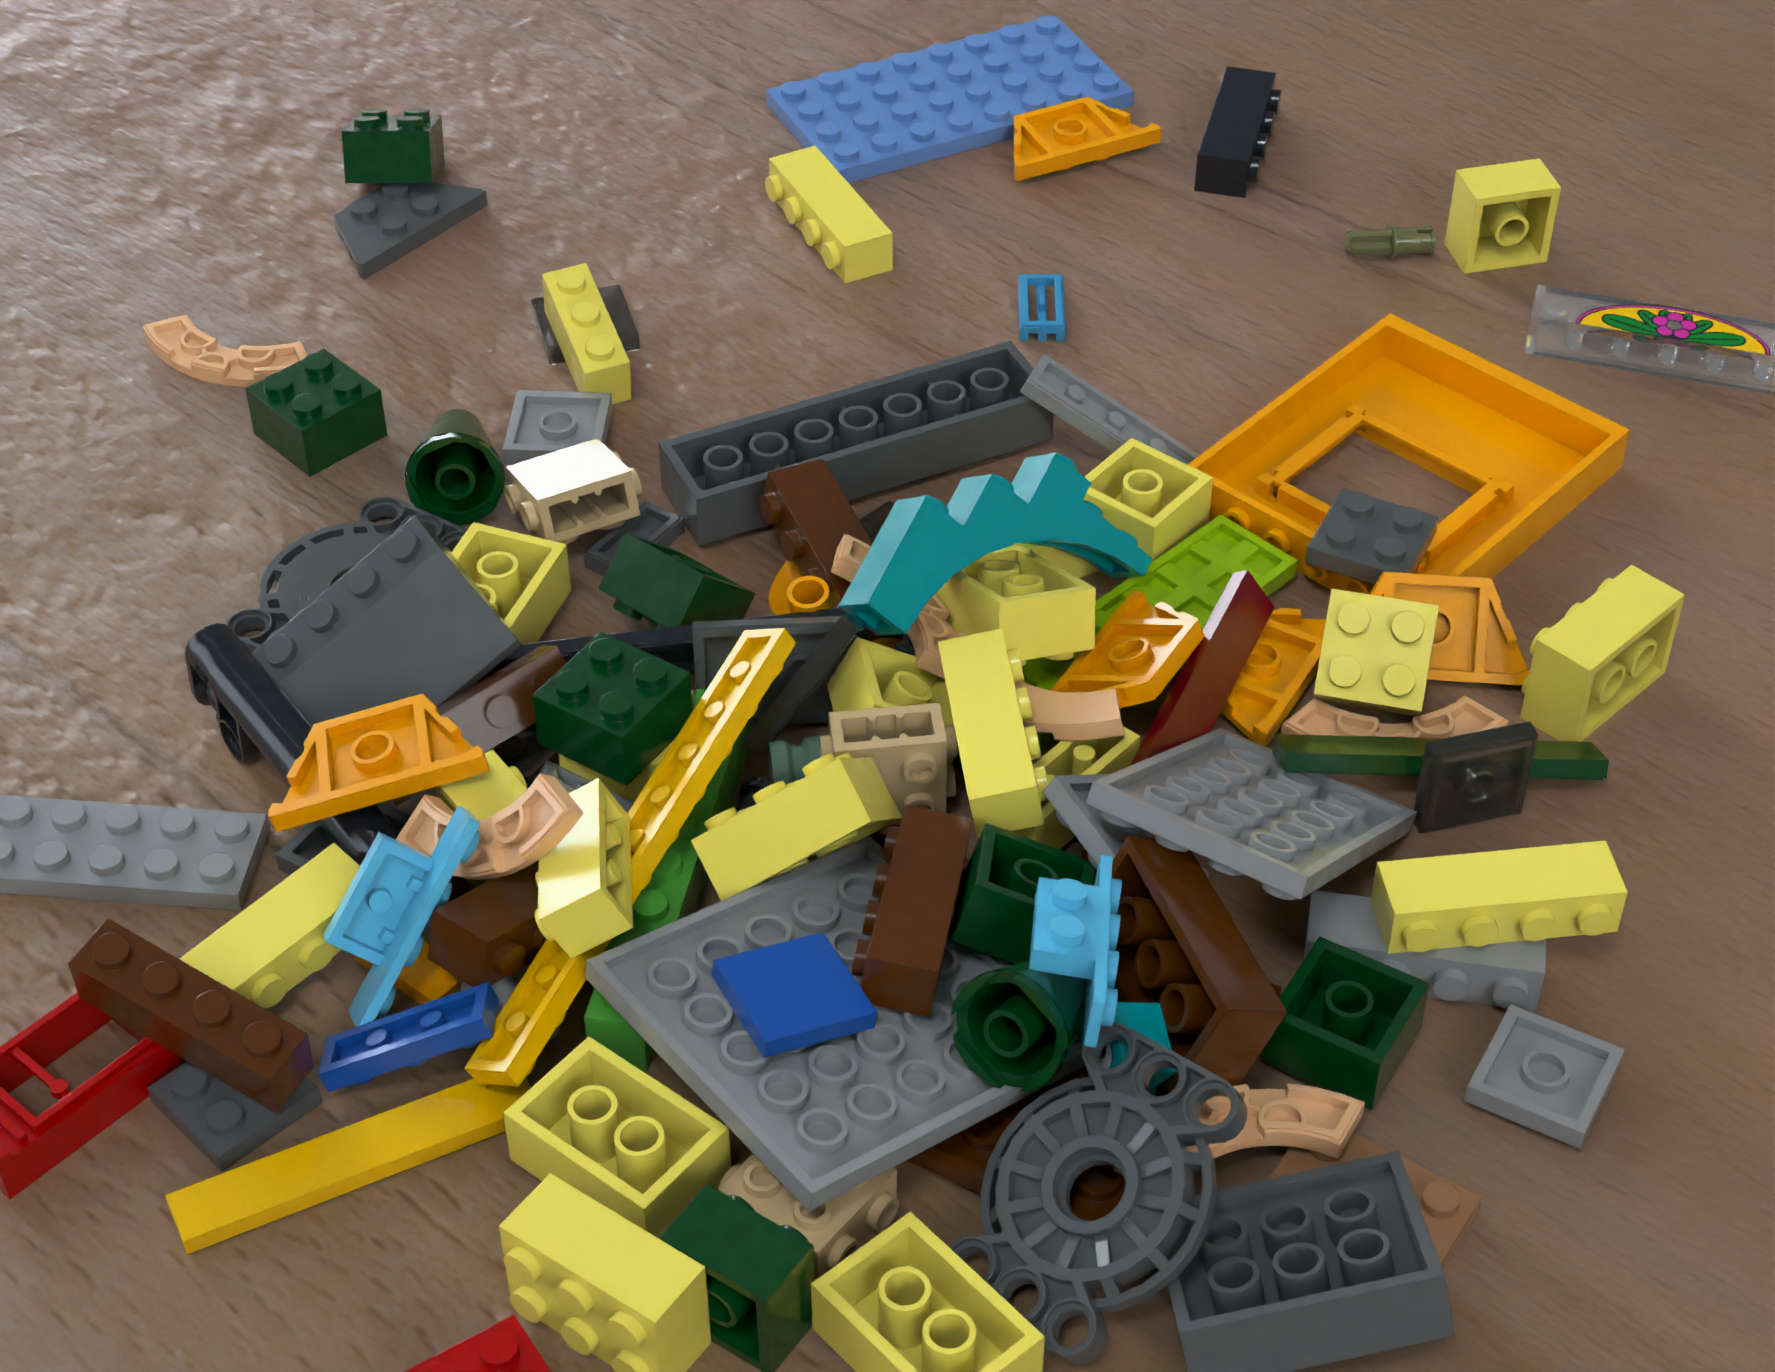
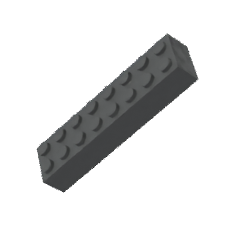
(865, 434)

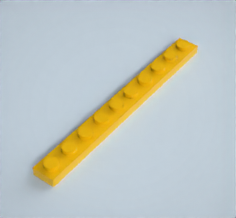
(655, 823)

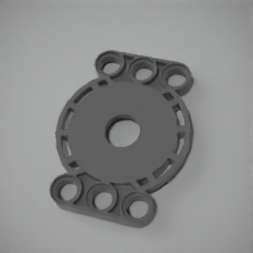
(324, 558)
(1091, 1124)

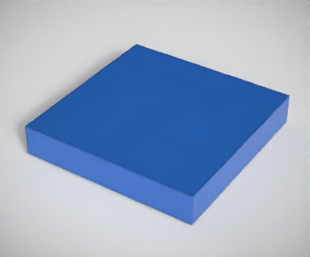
(793, 994)

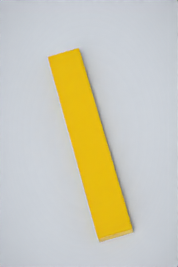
(339, 1162)

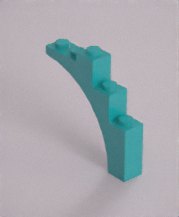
(931, 542)

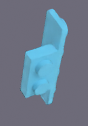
(391, 906)
(1078, 936)

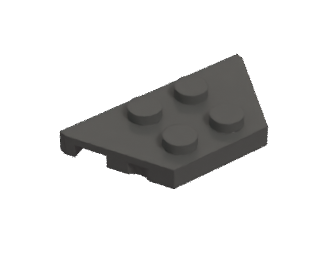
(402, 219)

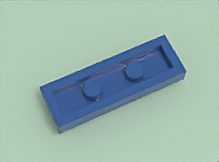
(409, 1037)

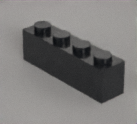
(1237, 132)

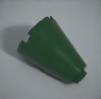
(455, 470)
(1018, 1024)

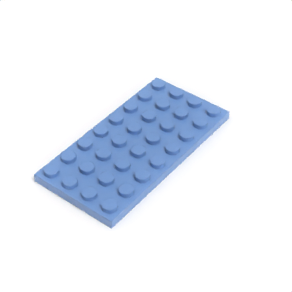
(942, 97)

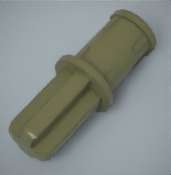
(1391, 241)

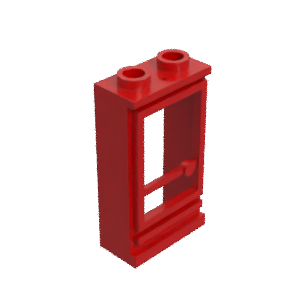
(39, 1143)

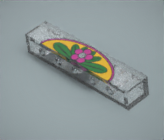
(1652, 339)

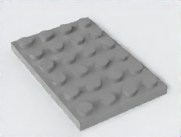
(1251, 815)

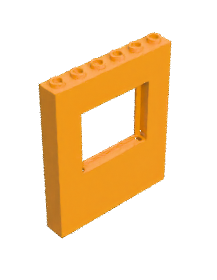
(1439, 407)

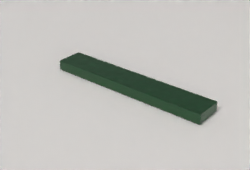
(1405, 755)

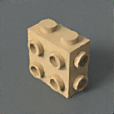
(573, 491)
(906, 746)
(833, 1227)

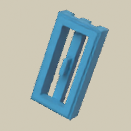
(1041, 326)

